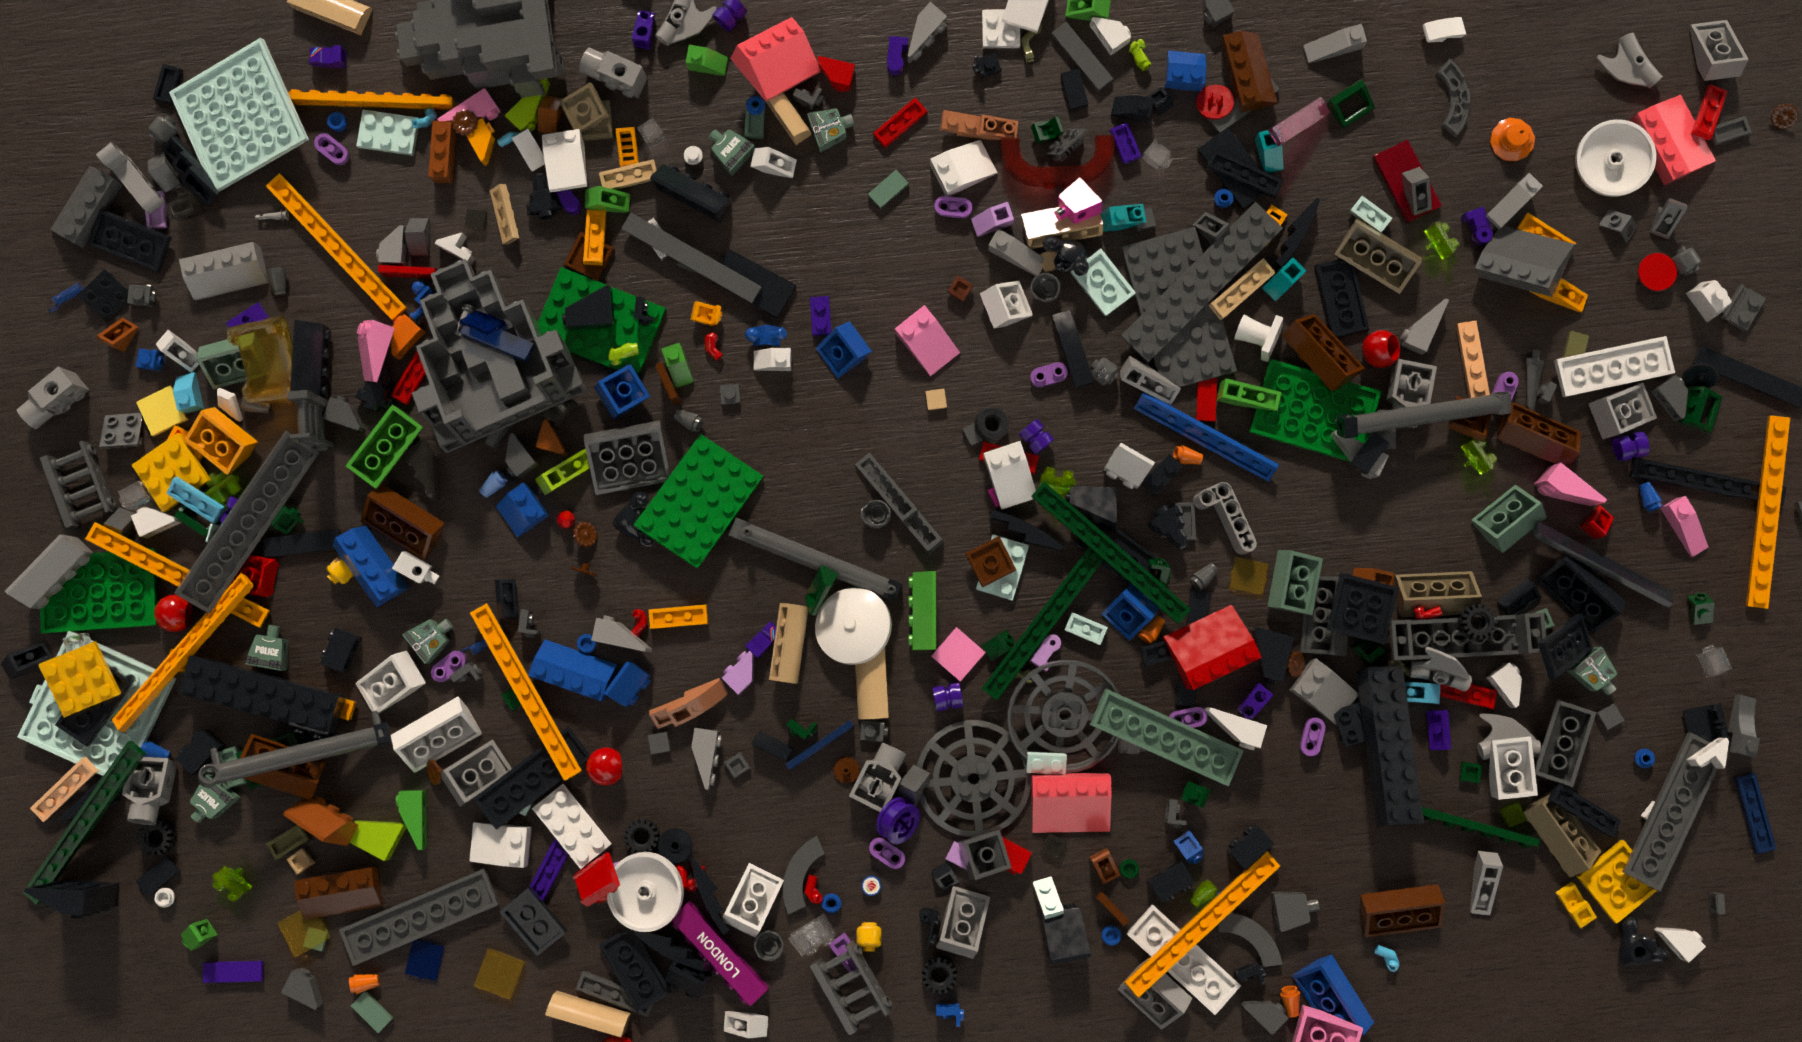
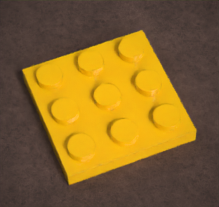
(164, 463)
(79, 679)
(1610, 887)

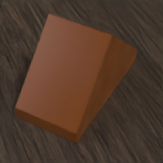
(549, 115)
(119, 334)
(549, 440)
(1104, 865)

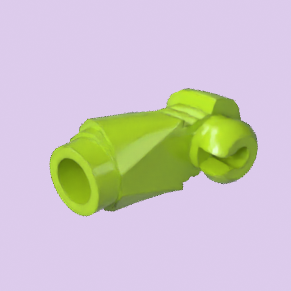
(1139, 56)
(622, 352)

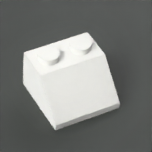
(1006, 304)

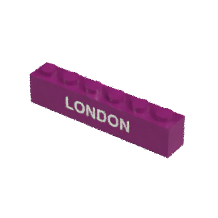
(720, 953)

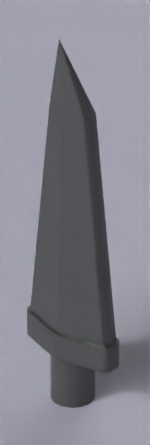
(1534, 371)

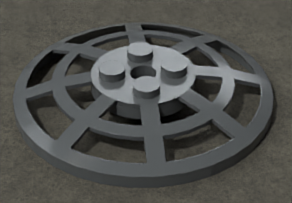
(1054, 705)
(987, 778)

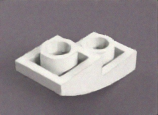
(1445, 28)

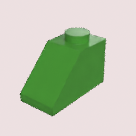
(1087, 9)
(706, 60)
(607, 199)
(677, 365)
(198, 934)

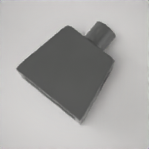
(1292, 909)

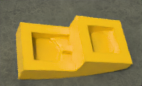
(1576, 905)

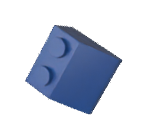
(1185, 71)
(843, 349)
(621, 391)
(522, 509)
(1130, 611)
(628, 684)

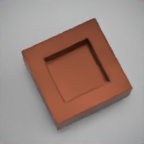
(960, 288)

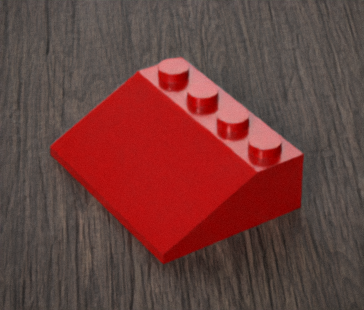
(1211, 647)

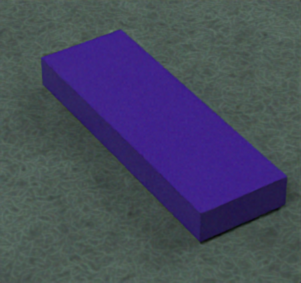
(233, 971)

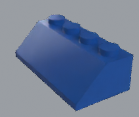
(370, 565)
(572, 670)
(1331, 992)

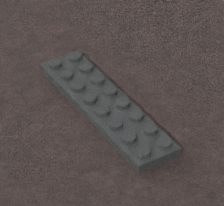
(1670, 817)
(419, 917)

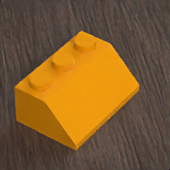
(220, 440)

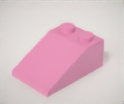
(927, 340)
(373, 346)
(1563, 484)
(1320, 1026)

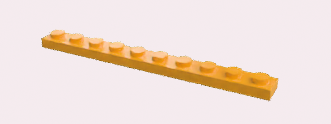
(371, 99)
(336, 247)
(1767, 512)
(163, 567)
(179, 656)
(526, 692)
(1201, 924)

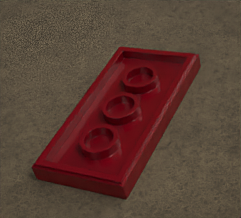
(1391, 165)

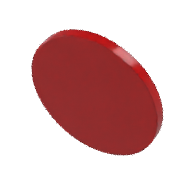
(1215, 102)
(1657, 272)

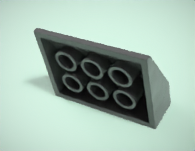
(1524, 260)
(627, 457)

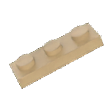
(628, 175)
(504, 214)

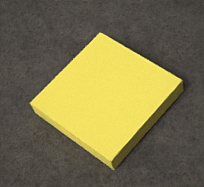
(161, 411)

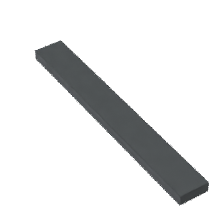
(691, 258)

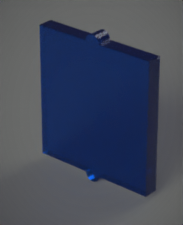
(482, 322)
(424, 960)

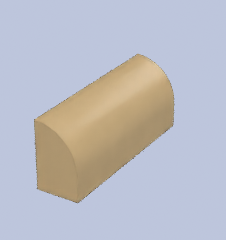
(342, 13)
(789, 118)
(1044, 224)
(788, 643)
(872, 688)
(588, 1014)

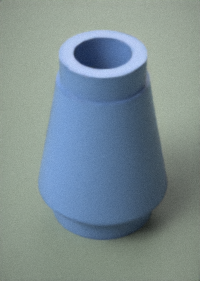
(493, 483)

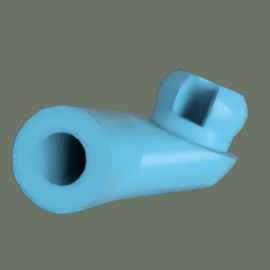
(424, 122)
(507, 138)
(1390, 957)

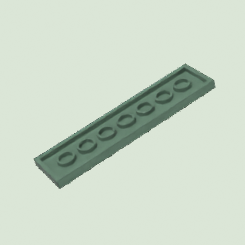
(1166, 737)

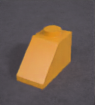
(482, 140)

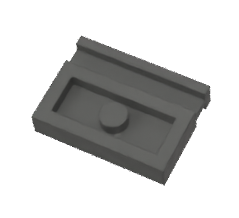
(1743, 308)

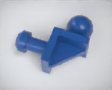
(422, 291)
(765, 335)

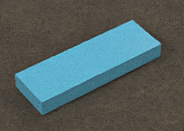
(195, 500)

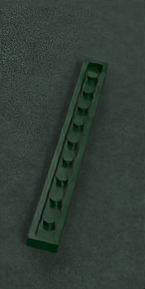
(1110, 552)
(1042, 624)
(88, 816)

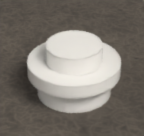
(693, 155)
(164, 897)

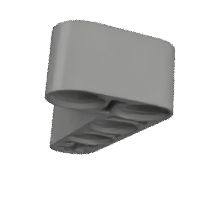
(131, 177)
(1227, 519)

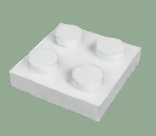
(997, 33)

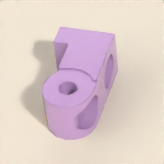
(1045, 650)

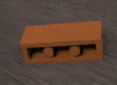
(442, 152)

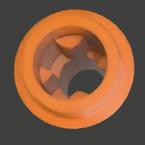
(1187, 456)
(1151, 630)
(362, 983)
(1291, 999)

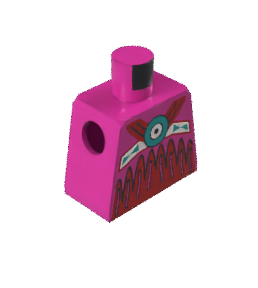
(1078, 203)

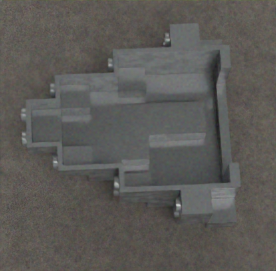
(484, 41)
(476, 386)

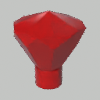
(565, 519)

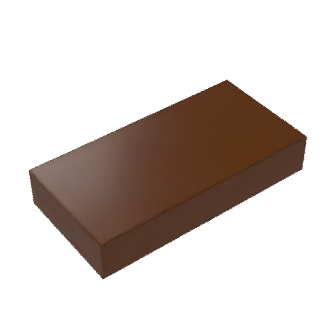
(1112, 908)

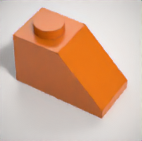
(404, 336)

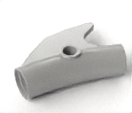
(689, 24)
(1631, 64)
(1442, 670)
(1504, 728)

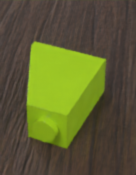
(378, 837)

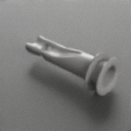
(277, 215)
(467, 309)

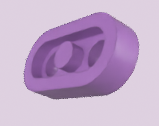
(332, 150)
(953, 205)
(1049, 374)
(1502, 385)
(448, 666)
(1186, 716)
(1314, 737)
(886, 853)

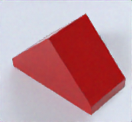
(1597, 523)

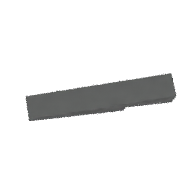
(899, 503)

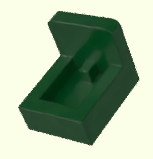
(1047, 130)
(287, 519)
(1163, 570)
(1702, 608)
(998, 645)
(796, 729)
(1195, 794)

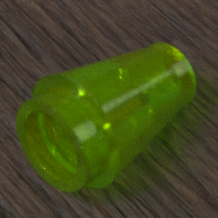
(1203, 893)

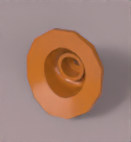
(1512, 139)

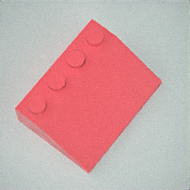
(776, 59)
(1676, 147)
(1071, 802)

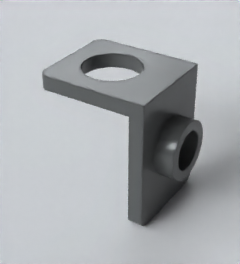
(1620, 223)

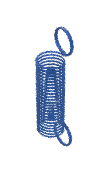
(66, 296)
(473, 646)

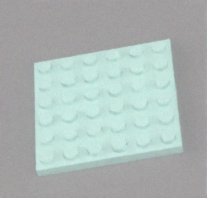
(239, 115)
(41, 729)

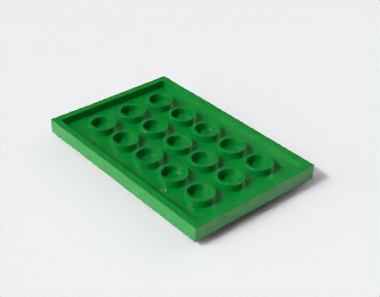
(597, 342)
(1309, 409)
(698, 501)
(103, 596)

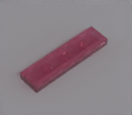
(1299, 121)

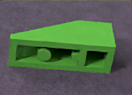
(1248, 395)
(413, 811)

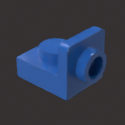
(150, 359)
(1190, 848)
(946, 1011)

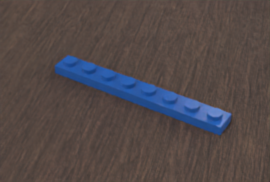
(1206, 436)

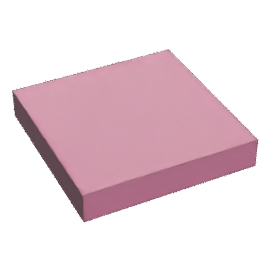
(958, 654)

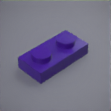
(820, 315)
(1439, 730)

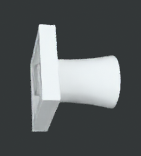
(1260, 334)

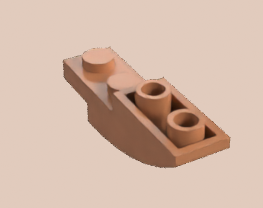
(978, 126)
(690, 706)

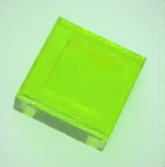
(1513, 814)

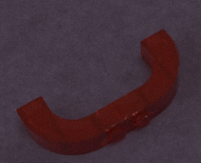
(1056, 176)

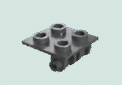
(1071, 139)
(121, 431)

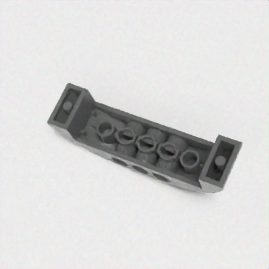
(1513, 636)

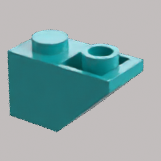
(1270, 154)
(1122, 217)
(1284, 279)

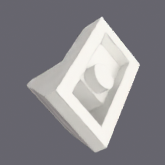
(453, 244)
(1714, 752)

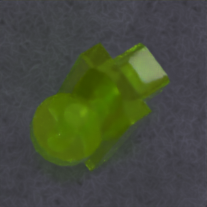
(1440, 241)
(1477, 456)
(229, 483)
(1059, 484)
(232, 881)

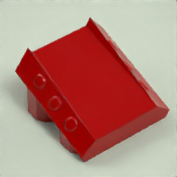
(261, 573)
(597, 880)

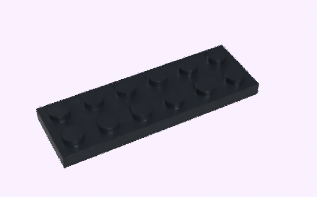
(526, 782)

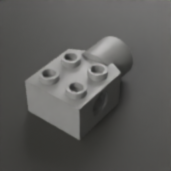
(614, 72)
(1411, 384)
(52, 397)
(879, 778)
(149, 789)

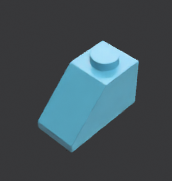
(187, 394)
(1422, 692)

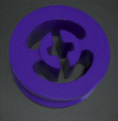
(905, 813)

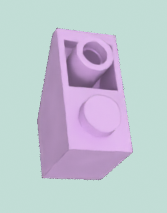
(993, 219)
(741, 674)

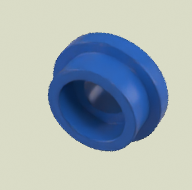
(758, 110)
(1219, 202)
(1639, 758)
(829, 909)

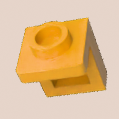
(706, 313)

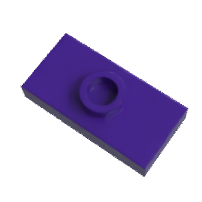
(1125, 143)
(252, 314)

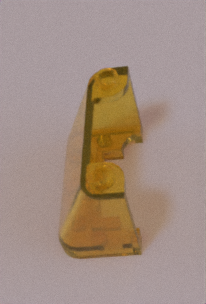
(266, 357)

